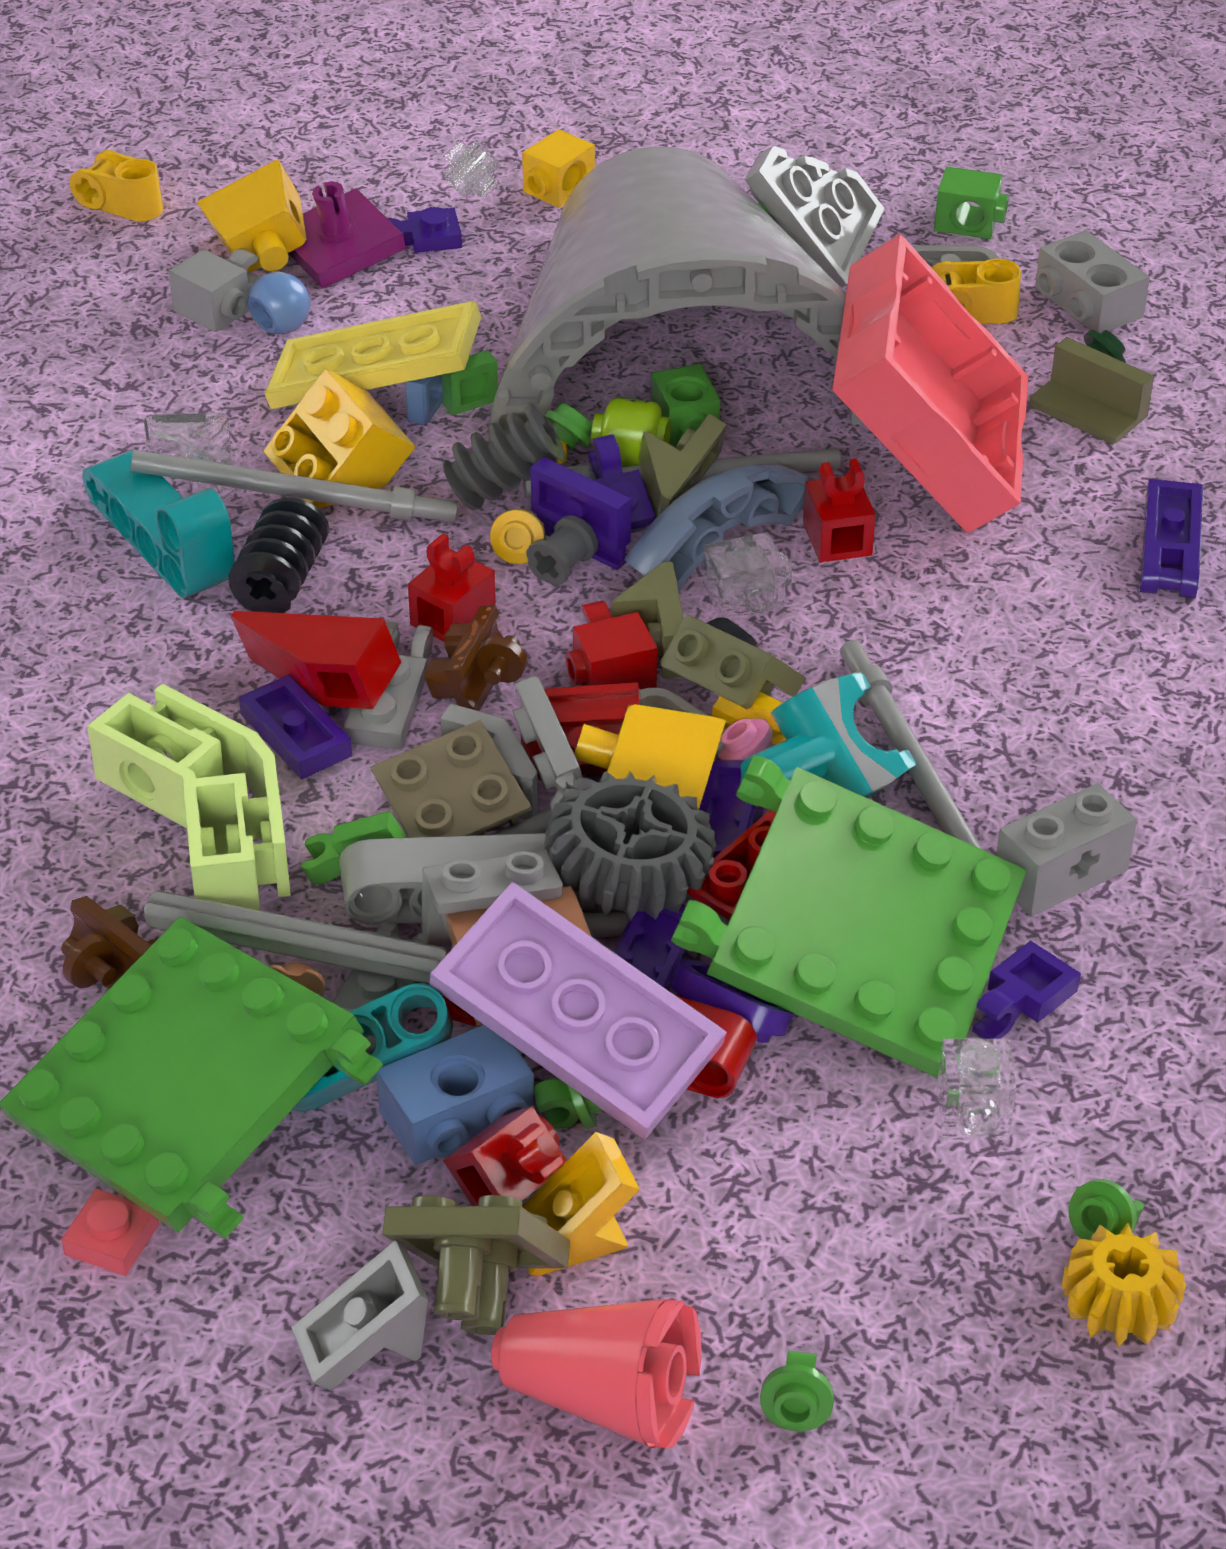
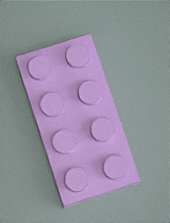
(578, 1009)

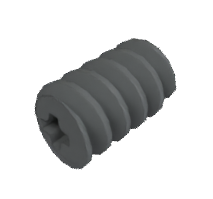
(503, 460)

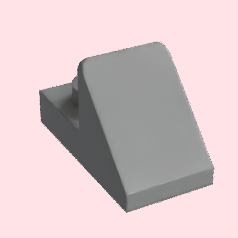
(368, 1312)

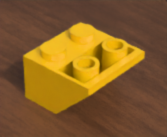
(339, 437)

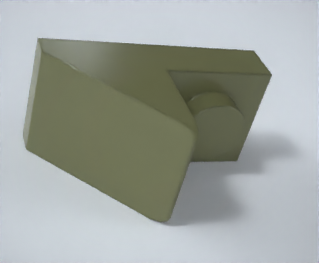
(673, 470)
(658, 605)

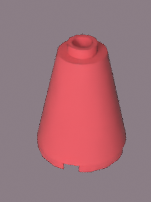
(607, 1365)

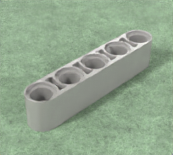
(385, 875)

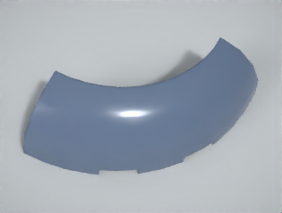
(705, 511)

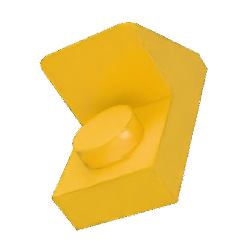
(584, 1199)

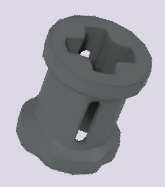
(570, 543)

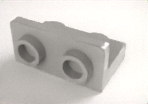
(478, 883)

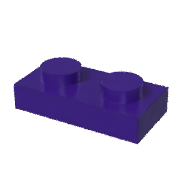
(295, 726)

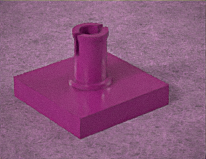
(344, 235)

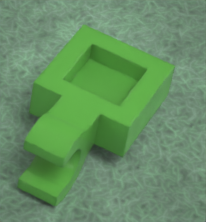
(328, 848)

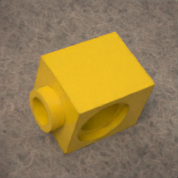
(556, 166)

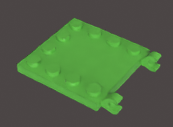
(859, 918)
(185, 1074)

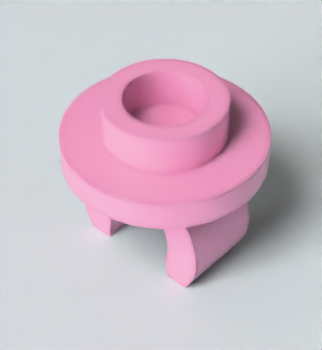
(745, 739)

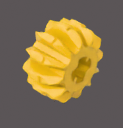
(1123, 1284)

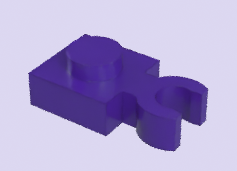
(431, 229)

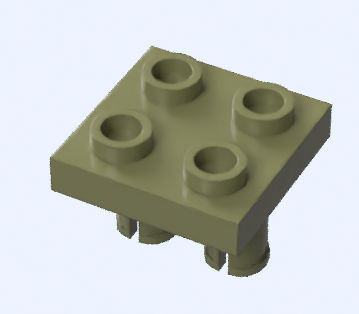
(475, 1252)

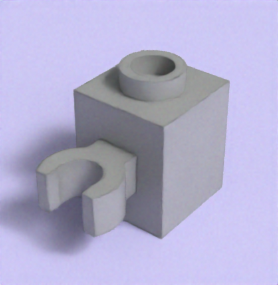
(213, 288)

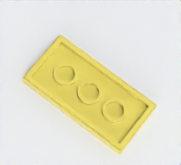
(378, 352)

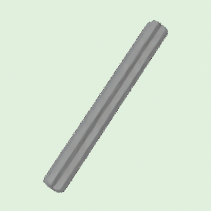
(298, 937)

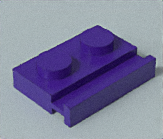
(563, 492)

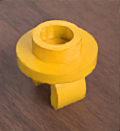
(514, 533)

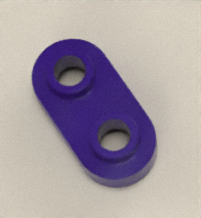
(694, 984)

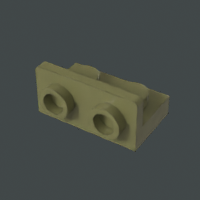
(727, 664)

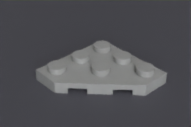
(817, 207)

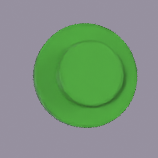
(570, 426)

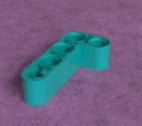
(178, 536)

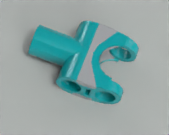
(826, 740)

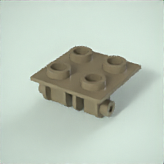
(452, 786)

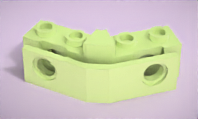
(199, 788)

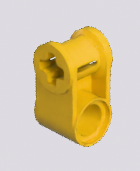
(119, 186)
(985, 288)

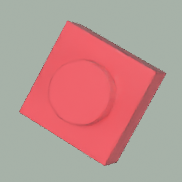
(109, 1232)

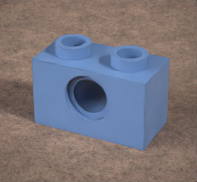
(452, 1092)

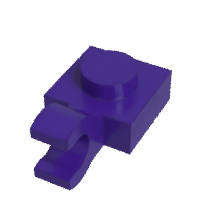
(607, 467)
(1024, 983)

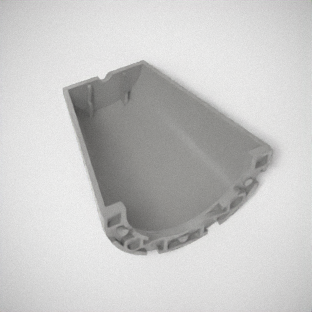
(650, 239)

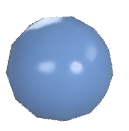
(279, 302)

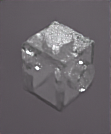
(745, 575)
(976, 1089)

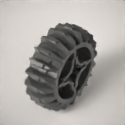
(630, 844)

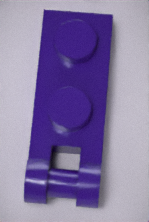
(1172, 537)

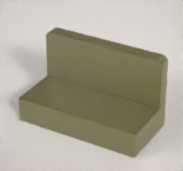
(1094, 392)

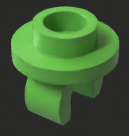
(564, 1105)
(1102, 1204)
(797, 1394)

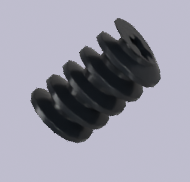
(278, 555)

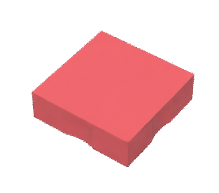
(932, 384)

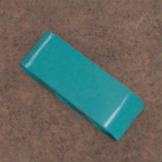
(384, 1022)

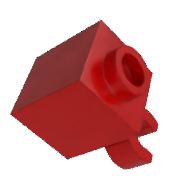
(839, 514)
(449, 588)
(611, 650)
(507, 1157)

